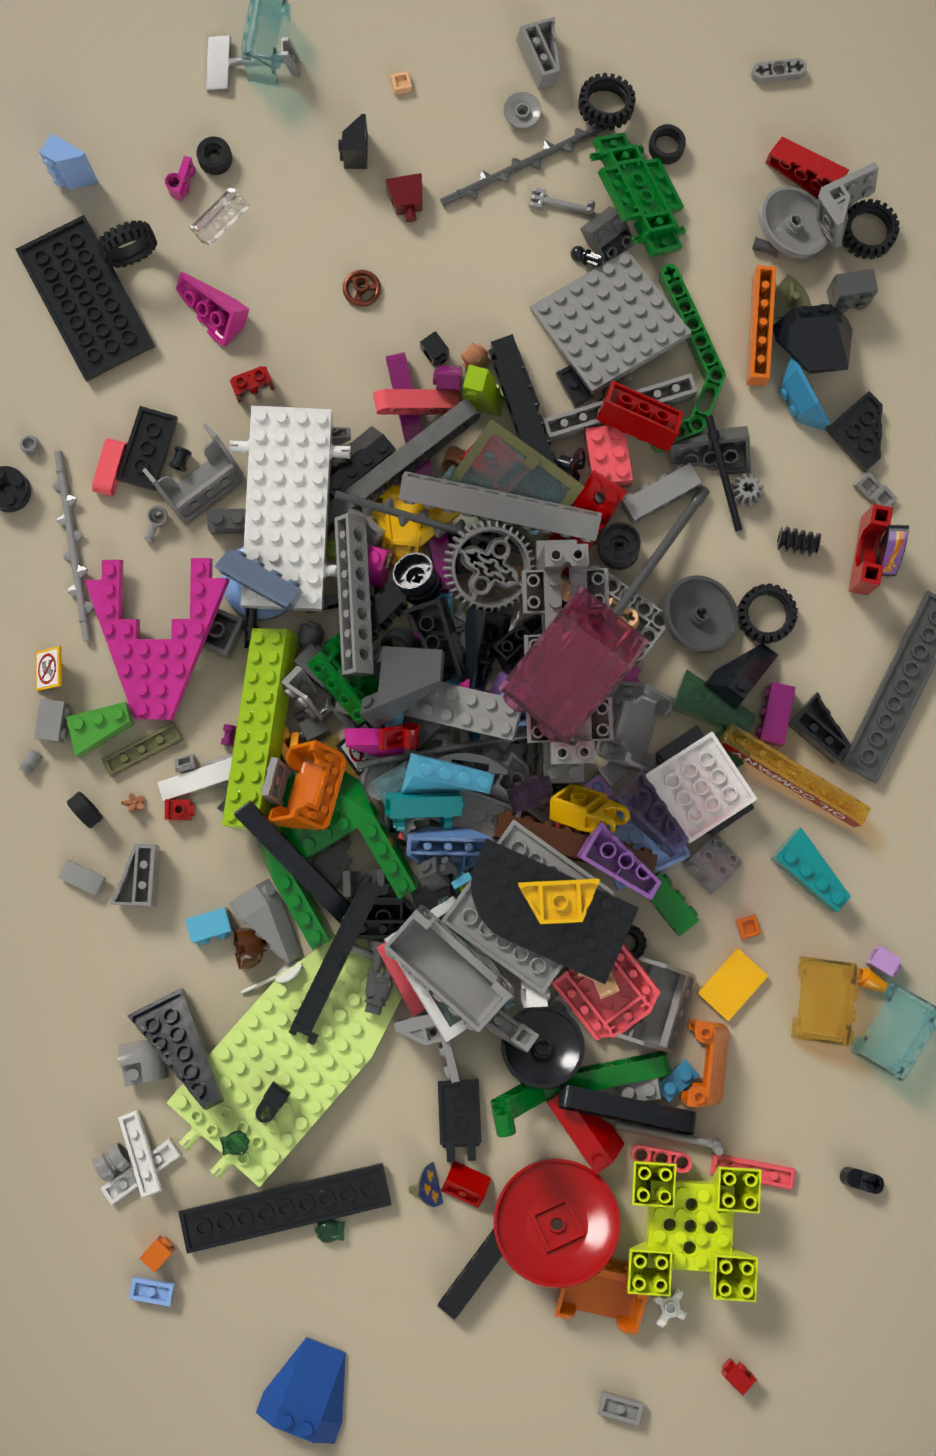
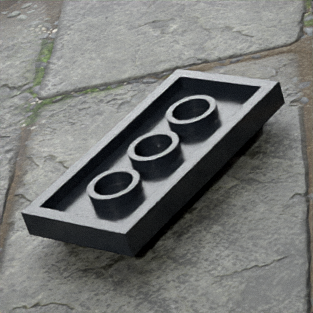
(147, 447)

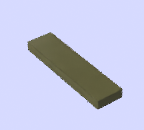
(142, 749)

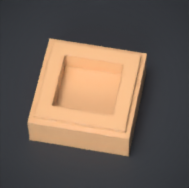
(401, 82)

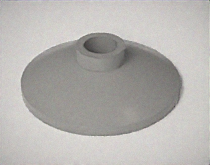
(524, 103)

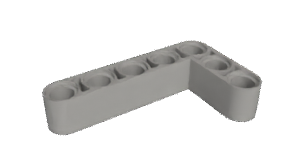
(647, 619)

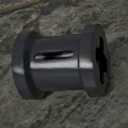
(180, 459)

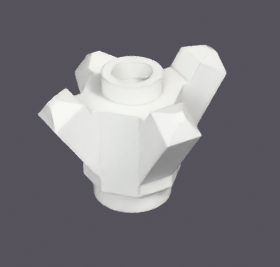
(669, 1307)

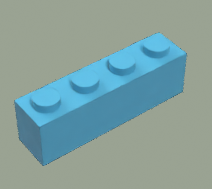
(436, 775)

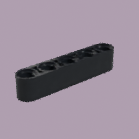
(471, 1277)

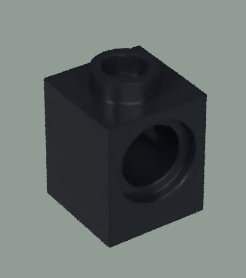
(434, 349)

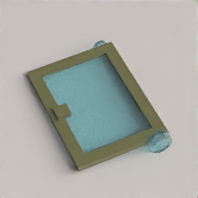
(512, 466)

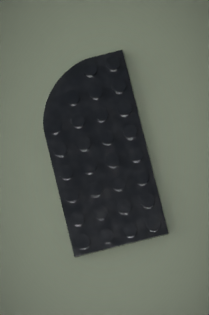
(581, 946)

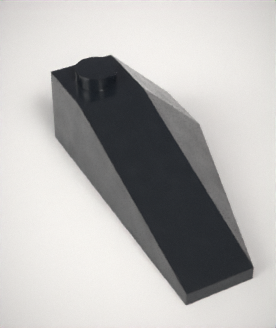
(739, 676)

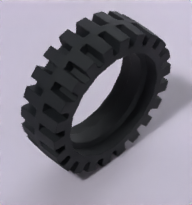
(613, 85)
(885, 215)
(135, 231)
(786, 600)

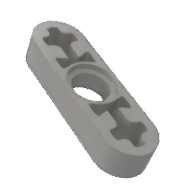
(784, 64)

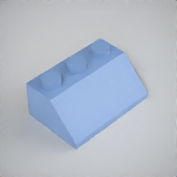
(67, 164)

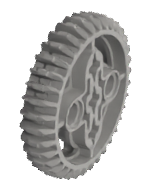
(490, 550)

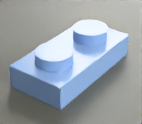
(151, 1291)

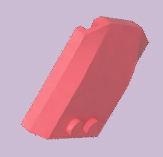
(618, 1011)

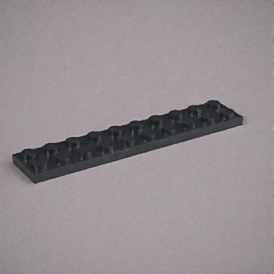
(284, 1207)

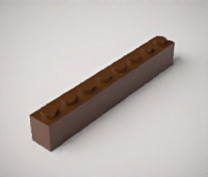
(564, 839)

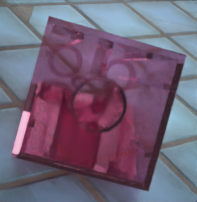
(573, 666)

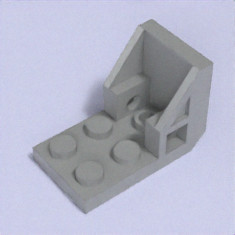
(840, 194)
(418, 1030)

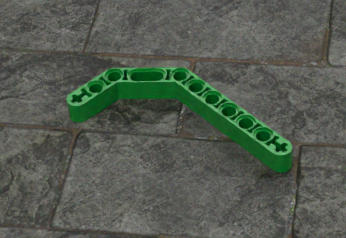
(698, 352)
(592, 1077)

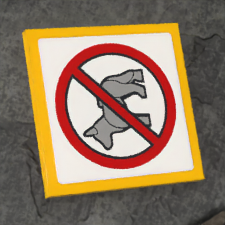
(49, 668)

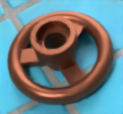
(361, 280)

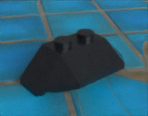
(386, 917)

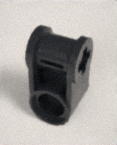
(274, 1100)

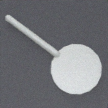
(282, 979)

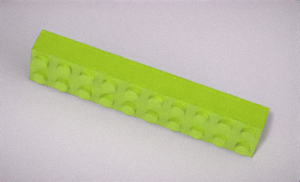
(259, 719)

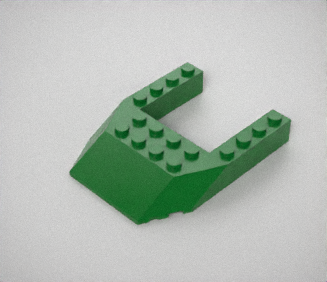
(351, 812)

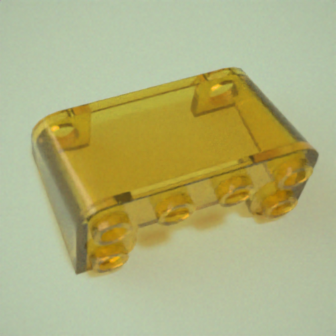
(826, 1001)

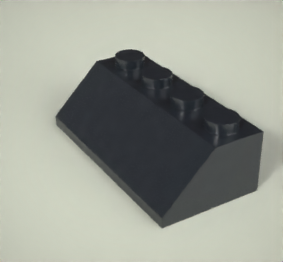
(366, 454)

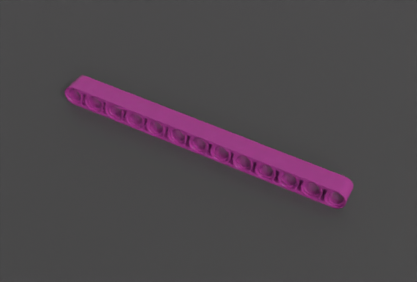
(411, 427)

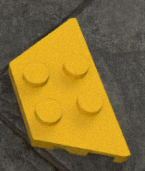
(559, 900)

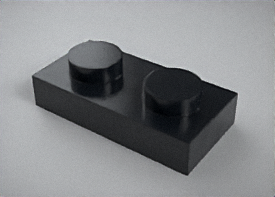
(573, 386)

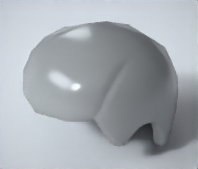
(414, 824)

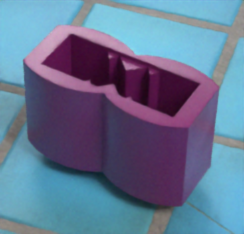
(447, 378)

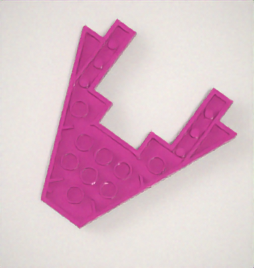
(156, 669)

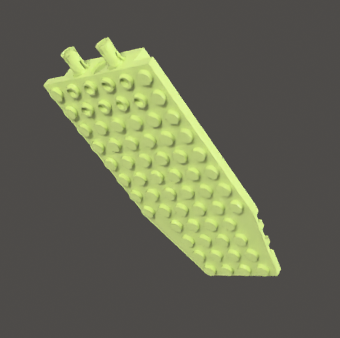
(265, 1052)

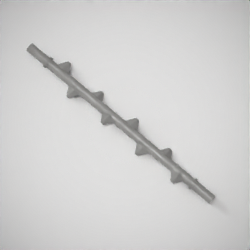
(72, 555)

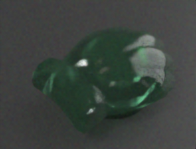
(235, 1143)
(330, 1231)

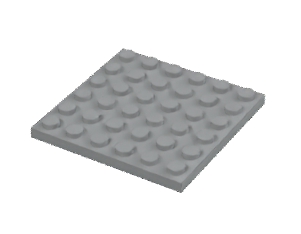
(610, 321)
(466, 921)

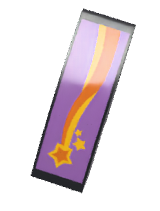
(892, 549)

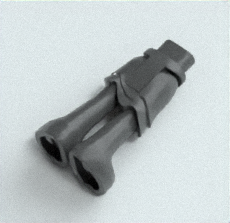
(377, 986)

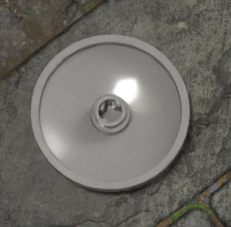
(790, 222)

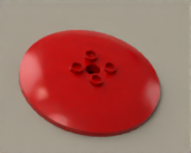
(564, 1193)

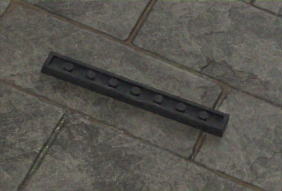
(293, 860)

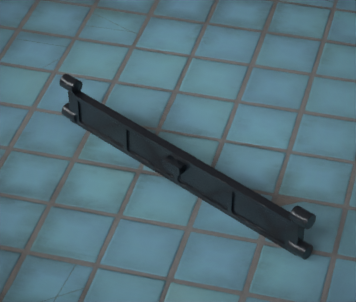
(336, 957)

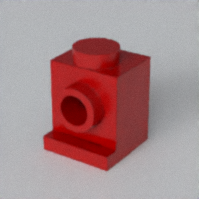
(171, 814)
(737, 1375)

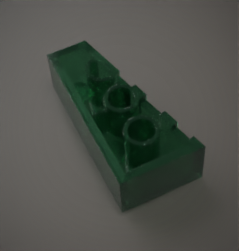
(704, 705)

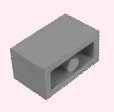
(52, 721)

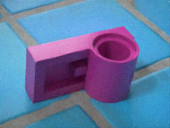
(185, 173)

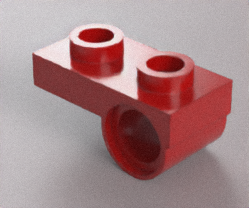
(401, 735)

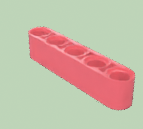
(415, 401)

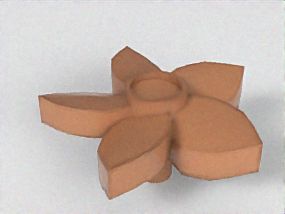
(134, 803)

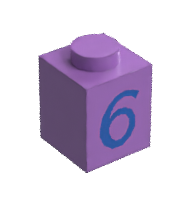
(600, 785)

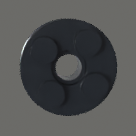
(20, 489)

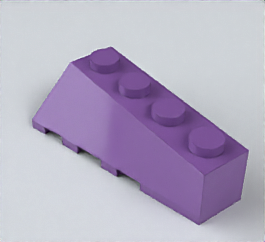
(612, 857)

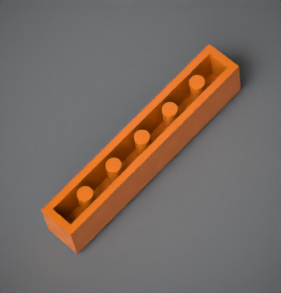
(761, 325)

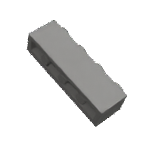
(660, 493)

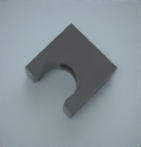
(352, 881)

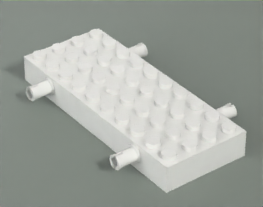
(289, 498)

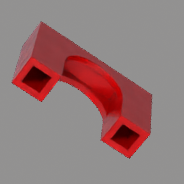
(865, 573)

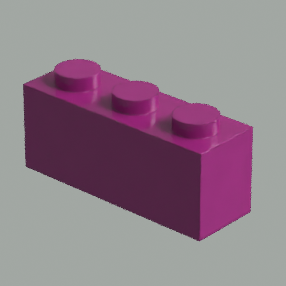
(775, 714)

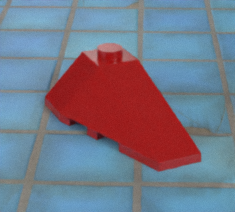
(591, 1134)

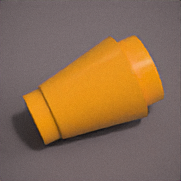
(871, 980)

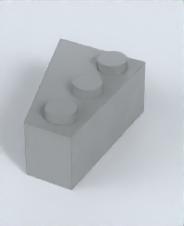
(540, 52)
(140, 877)

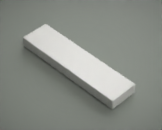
(195, 780)
(140, 1154)
(126, 1181)

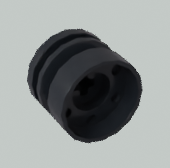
(619, 535)
(417, 578)

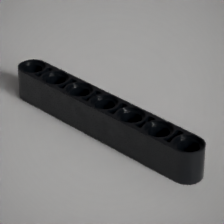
(627, 1110)

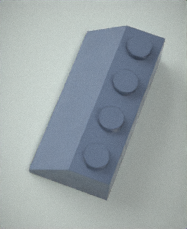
(259, 580)

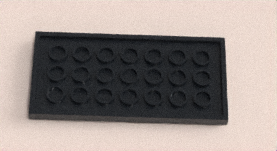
(85, 298)

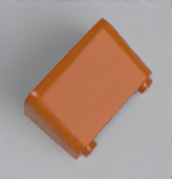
(314, 787)
(711, 1089)
(605, 1296)

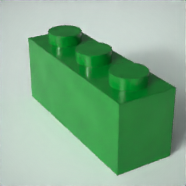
(672, 907)

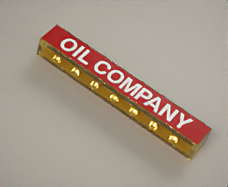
(794, 776)

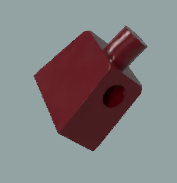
(406, 195)

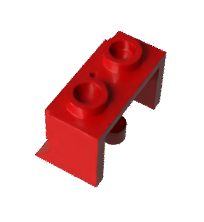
(250, 381)

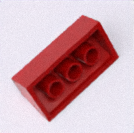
(640, 416)

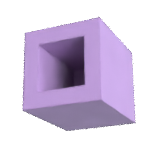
(884, 961)

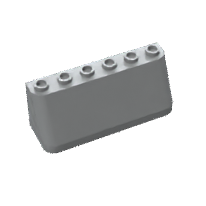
(449, 968)

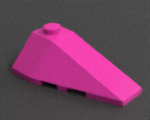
(218, 311)

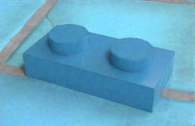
(678, 1080)

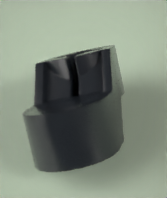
(852, 1178)

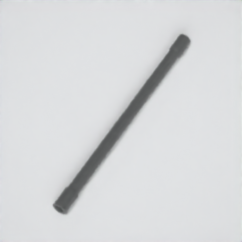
(696, 501)

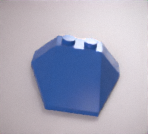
(307, 1393)

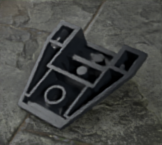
(815, 337)

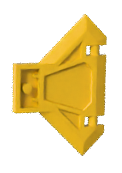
(411, 536)

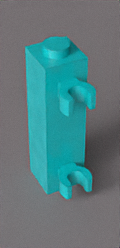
(422, 805)

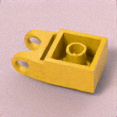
(585, 809)

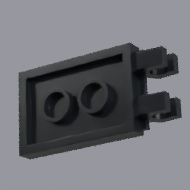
(459, 1117)

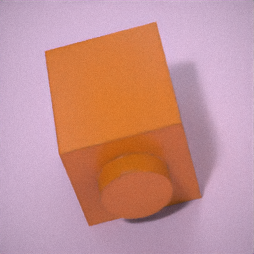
(157, 1253)

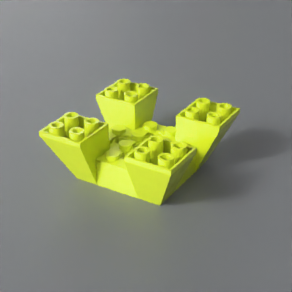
(651, 1263)

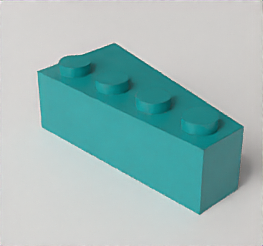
(808, 868)

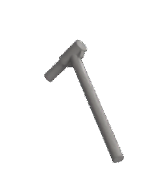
(715, 1143)

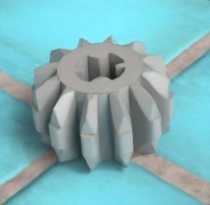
(750, 496)

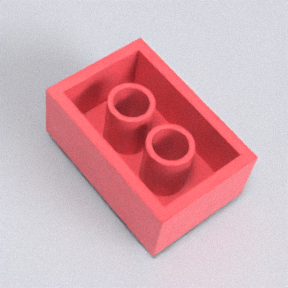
(608, 454)

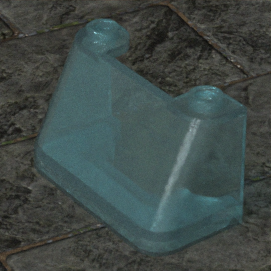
(897, 1033)

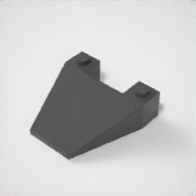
(403, 679)

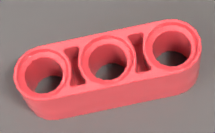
(108, 467)
(671, 1156)

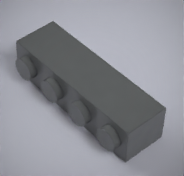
(226, 521)

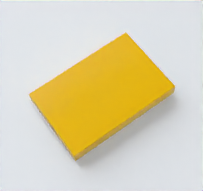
(732, 984)

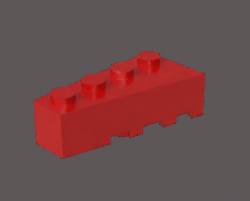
(804, 166)

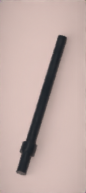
(713, 436)

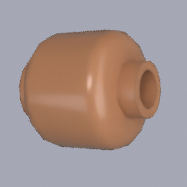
(474, 355)

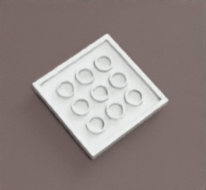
(701, 786)

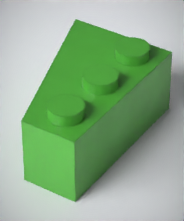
(97, 726)

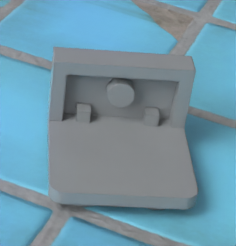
(301, 690)
(713, 864)

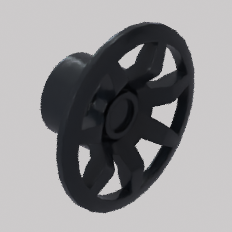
(571, 464)

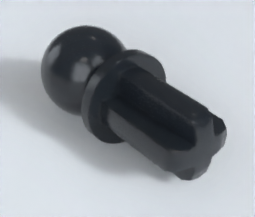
(578, 254)

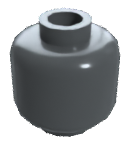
(310, 633)

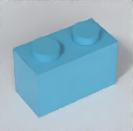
(209, 925)

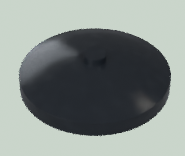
(555, 1053)

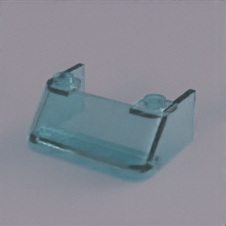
(262, 40)

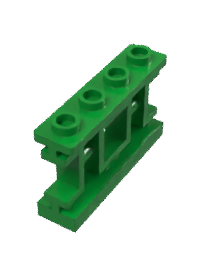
(329, 670)

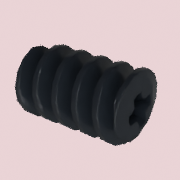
(798, 541)

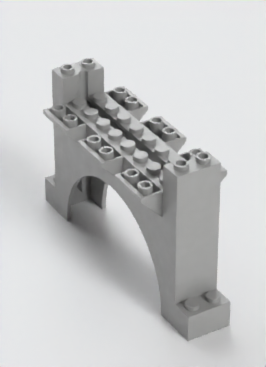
(543, 597)

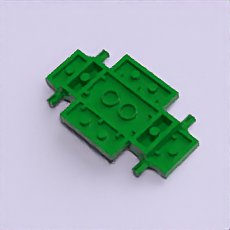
(640, 193)

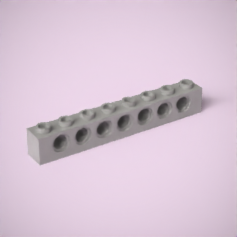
(354, 596)

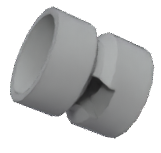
(109, 1164)

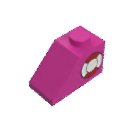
(379, 565)

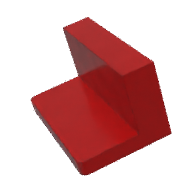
(466, 1184)

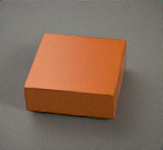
(748, 926)

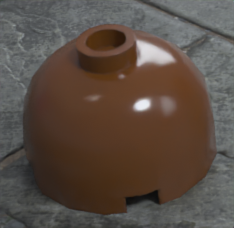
(248, 948)

